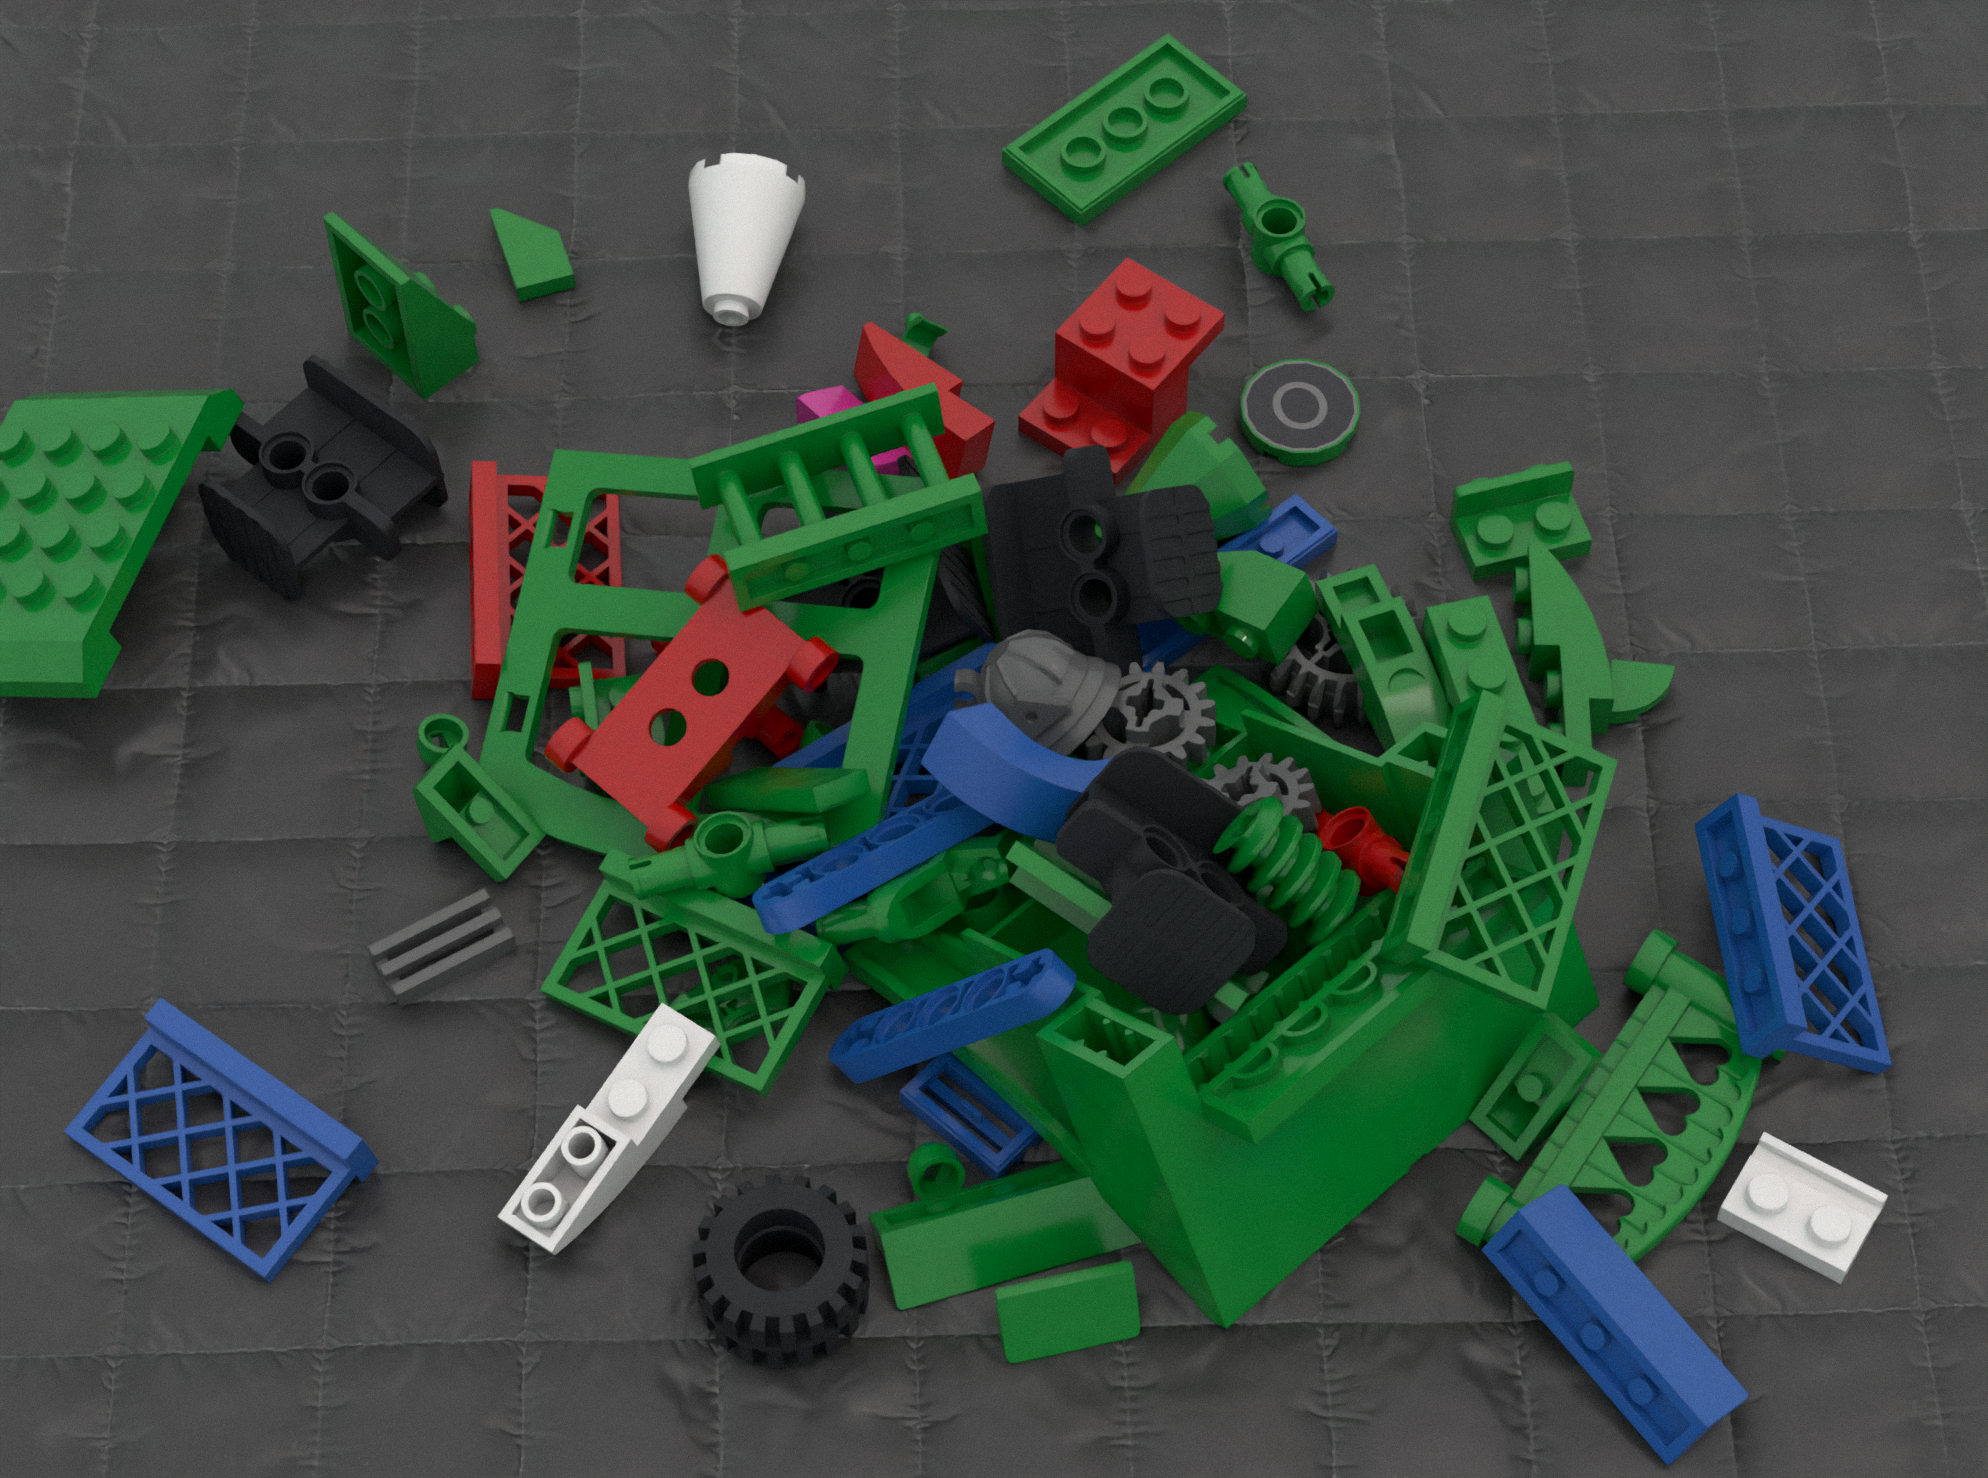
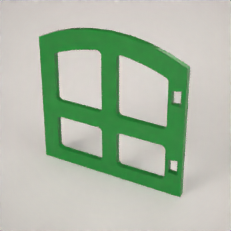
(554, 605)

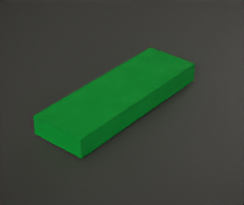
(788, 789)

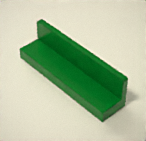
(995, 1233)

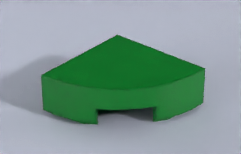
(1637, 688)

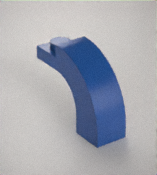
(1006, 772)

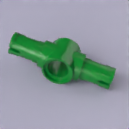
(1278, 236)
(729, 855)

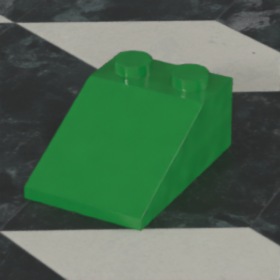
(399, 312)

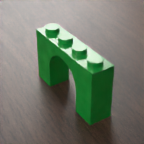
(1474, 656)

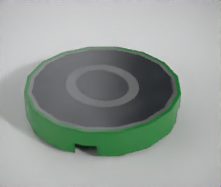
(1299, 411)

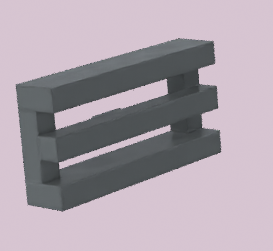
(437, 938)

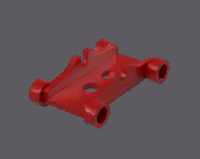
(661, 780)

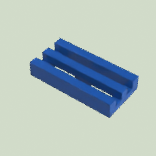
(956, 1134)

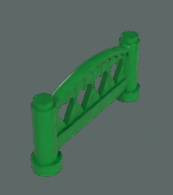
(1679, 1005)

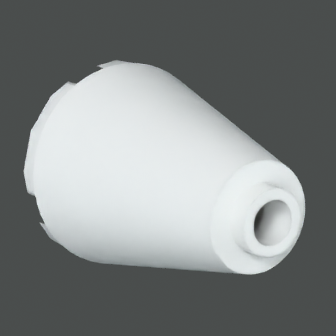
(741, 231)

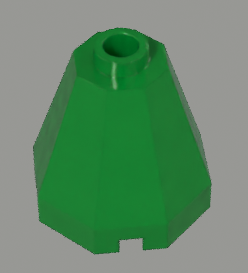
(1218, 469)

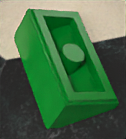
(1067, 1312)

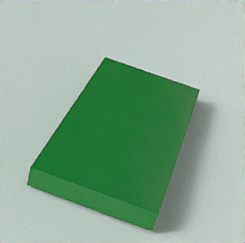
(1124, 129)

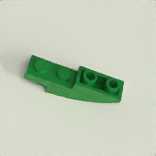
(1563, 652)
(1383, 653)

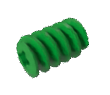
(1292, 866)

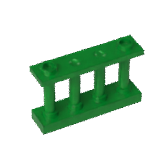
(854, 541)

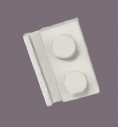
(1802, 1207)

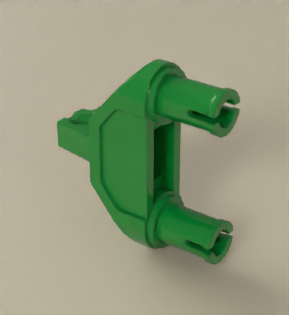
(922, 895)

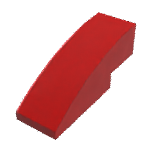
(891, 366)

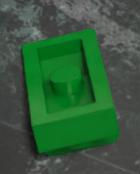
(471, 807)
(1536, 1087)

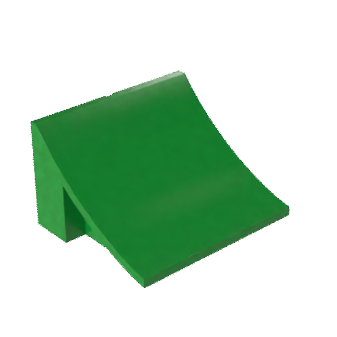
(1307, 1092)

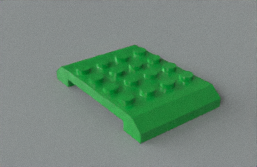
(78, 515)

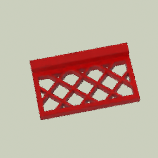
(492, 567)

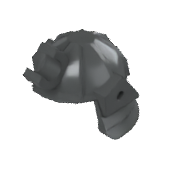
(1043, 688)

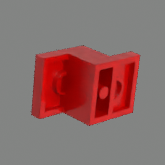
(1122, 368)

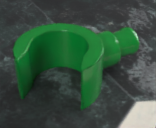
(922, 333)

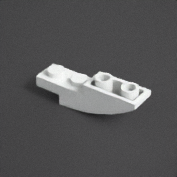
(614, 1136)

